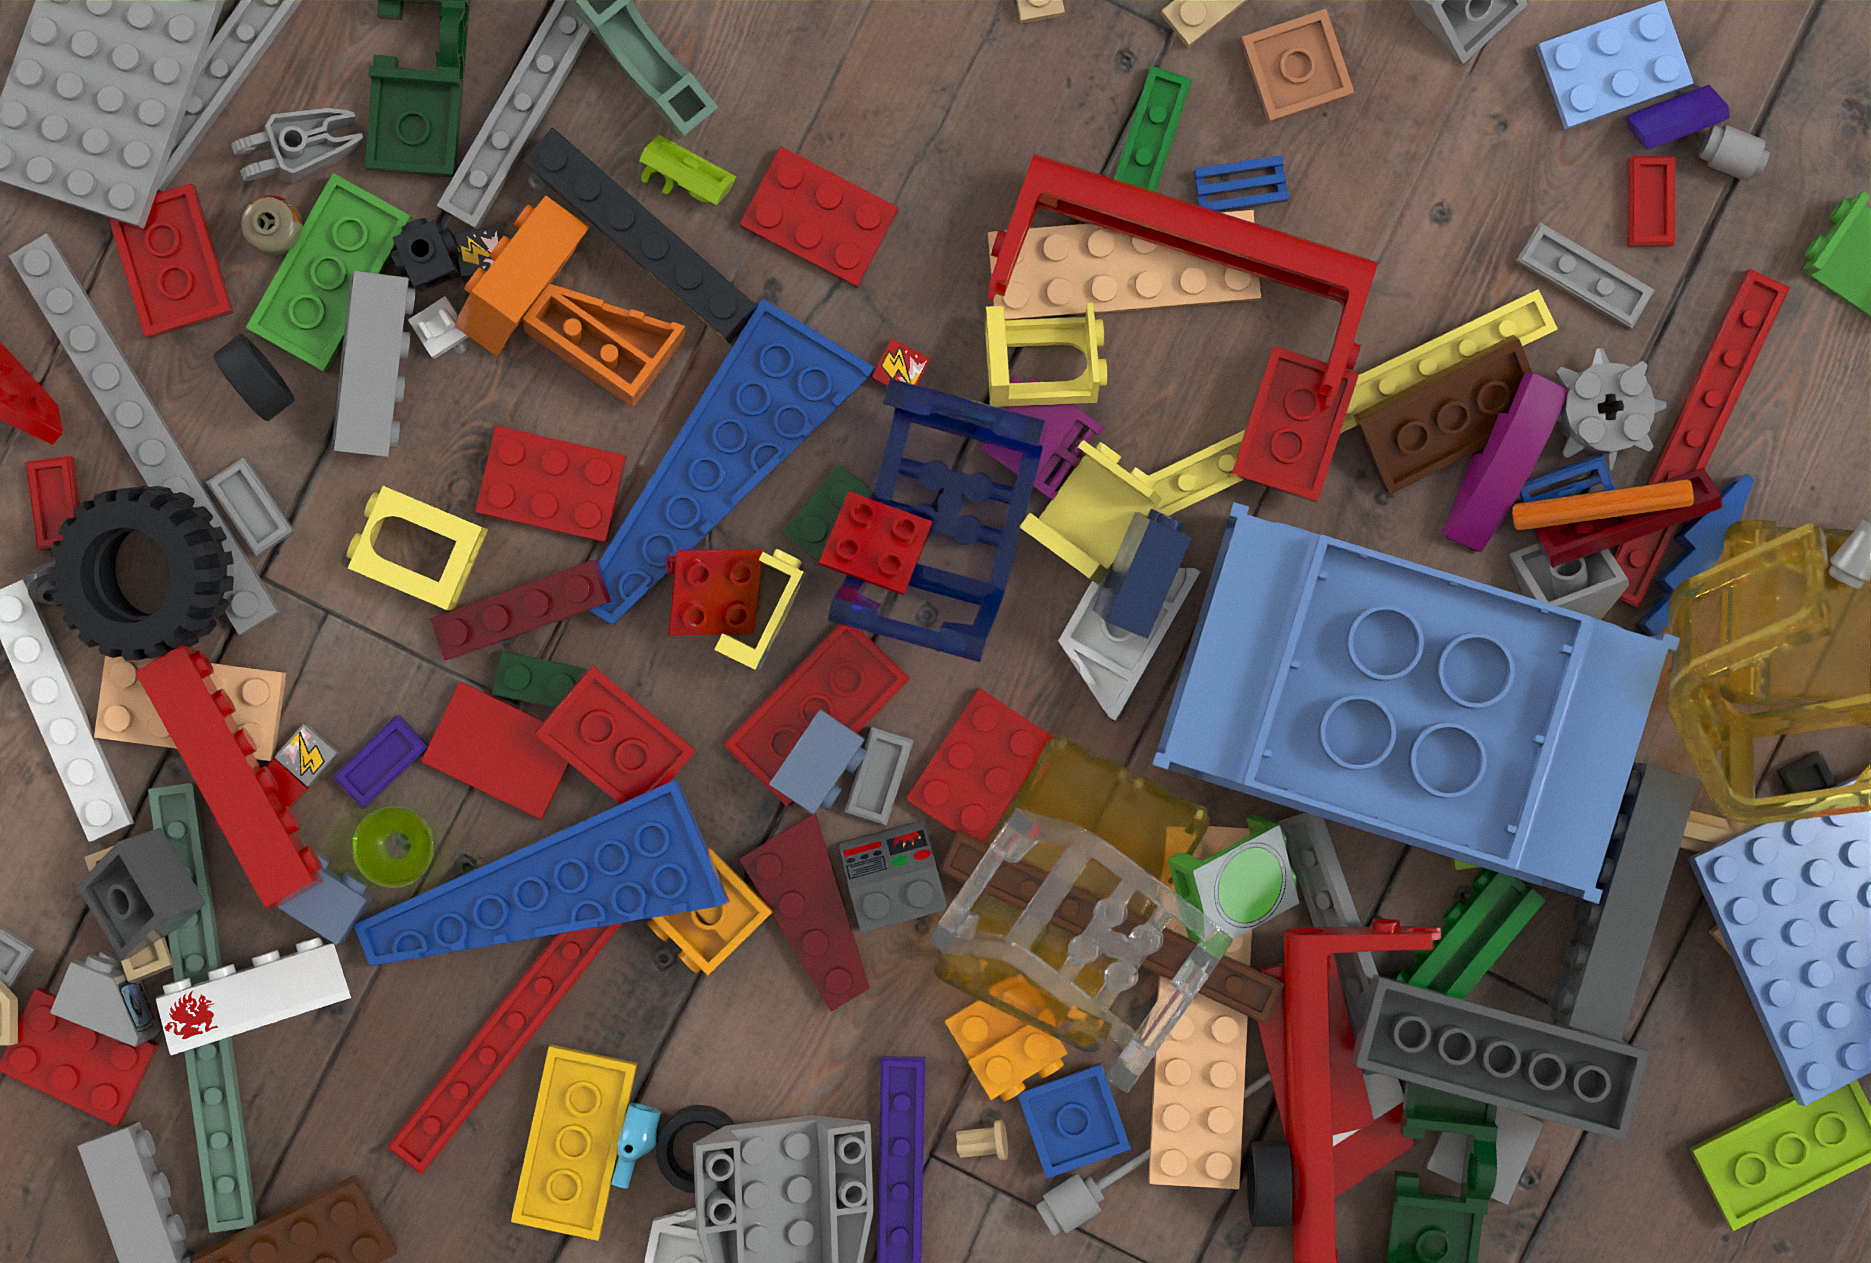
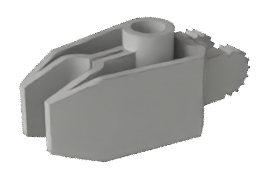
(298, 144)

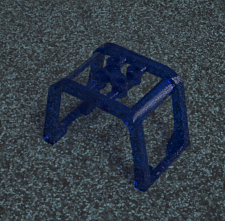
(979, 423)

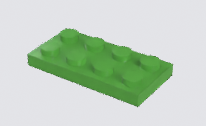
(310, 291)

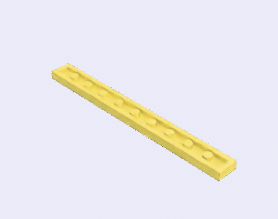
(1211, 468)

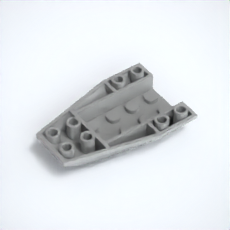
(785, 1191)

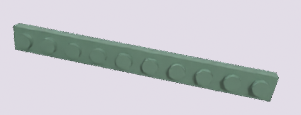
(212, 1065)

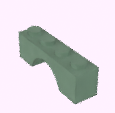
(647, 63)

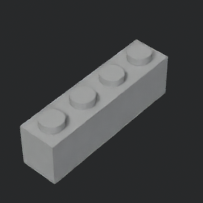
(371, 363)
(134, 1197)

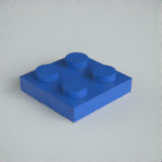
(1073, 1120)

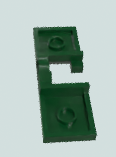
(419, 111)
(1441, 1226)

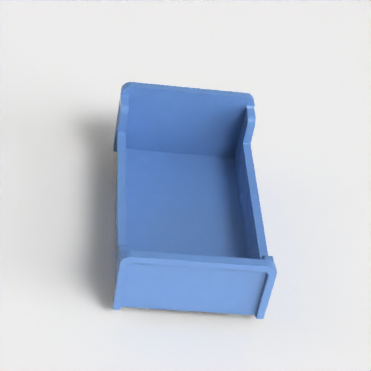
(1412, 703)

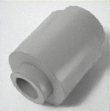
(1734, 152)

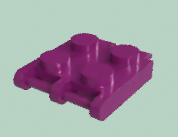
(1063, 426)

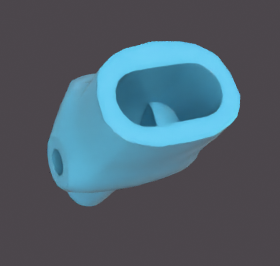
(639, 1132)

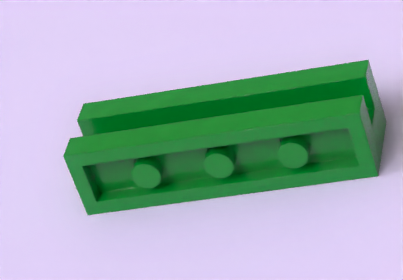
(1474, 934)

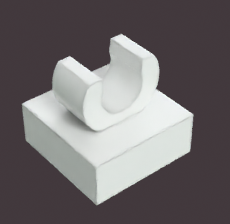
(437, 327)

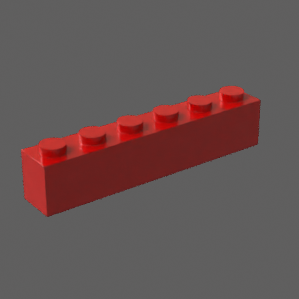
(230, 776)

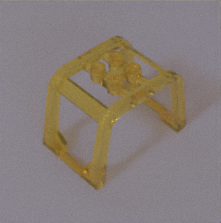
(1700, 708)

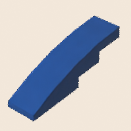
(1702, 545)

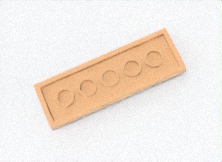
(1118, 273)

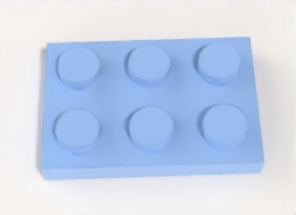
(1614, 65)

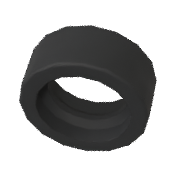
(254, 377)
(664, 1147)
(1269, 1184)

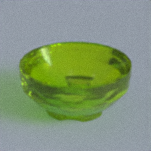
(371, 853)

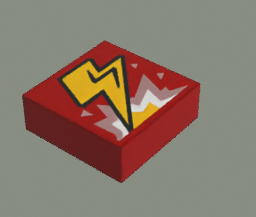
(901, 364)

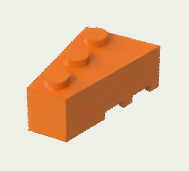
(519, 273)
(602, 341)

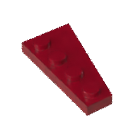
(803, 893)

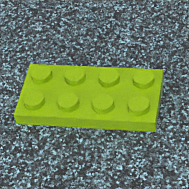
(1785, 1153)

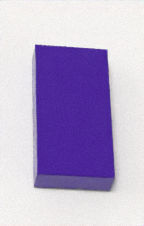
(1678, 117)
(381, 761)

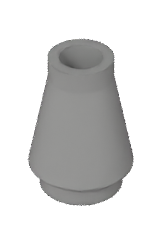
(1853, 559)

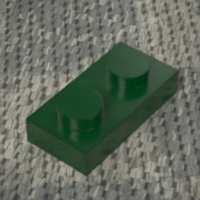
(817, 518)
(534, 679)

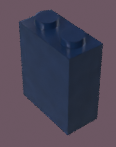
(1142, 572)

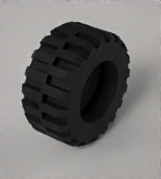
(89, 584)

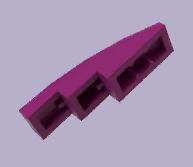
(1506, 463)

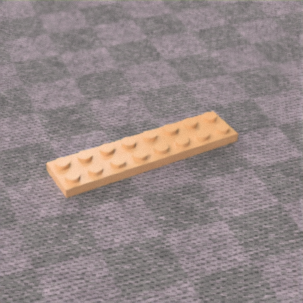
(1201, 1075)

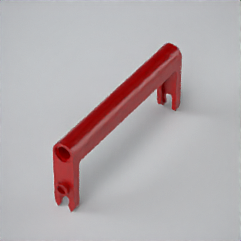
(1196, 233)
(1309, 1068)

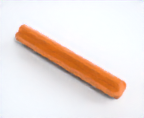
(1603, 504)

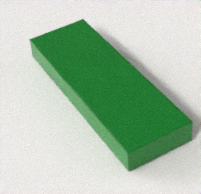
(1153, 128)

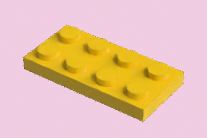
(574, 1142)

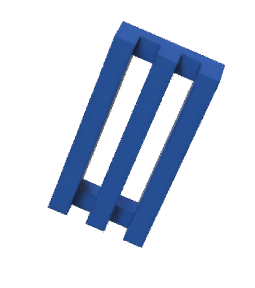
(1277, 178)
(1595, 462)

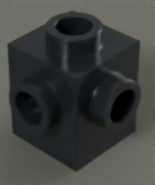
(437, 265)

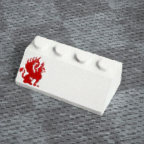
(252, 996)

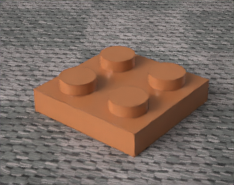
(1297, 66)

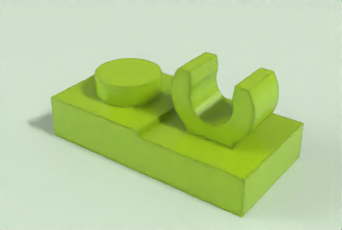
(682, 167)

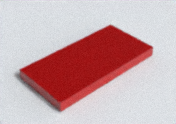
(841, 676)
(1349, 1094)

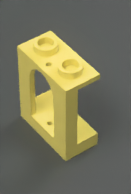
(1080, 332)
(467, 546)

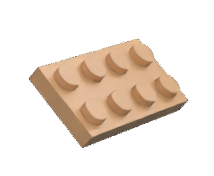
(129, 715)

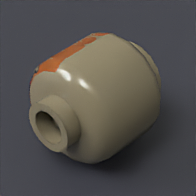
(259, 218)

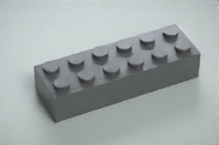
(1616, 934)
(1499, 1057)

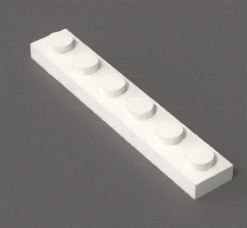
(60, 715)

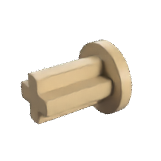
(983, 1141)

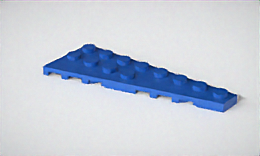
(751, 417)
(602, 872)

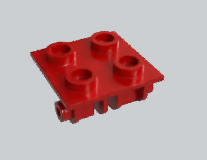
(875, 543)
(714, 591)

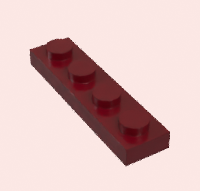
(1579, 539)
(520, 610)

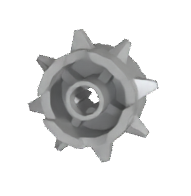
(1631, 406)

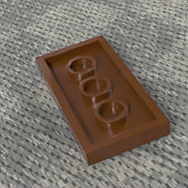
(1442, 415)
(323, 1228)

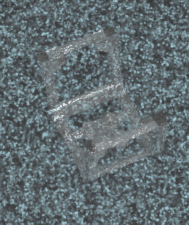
(958, 934)

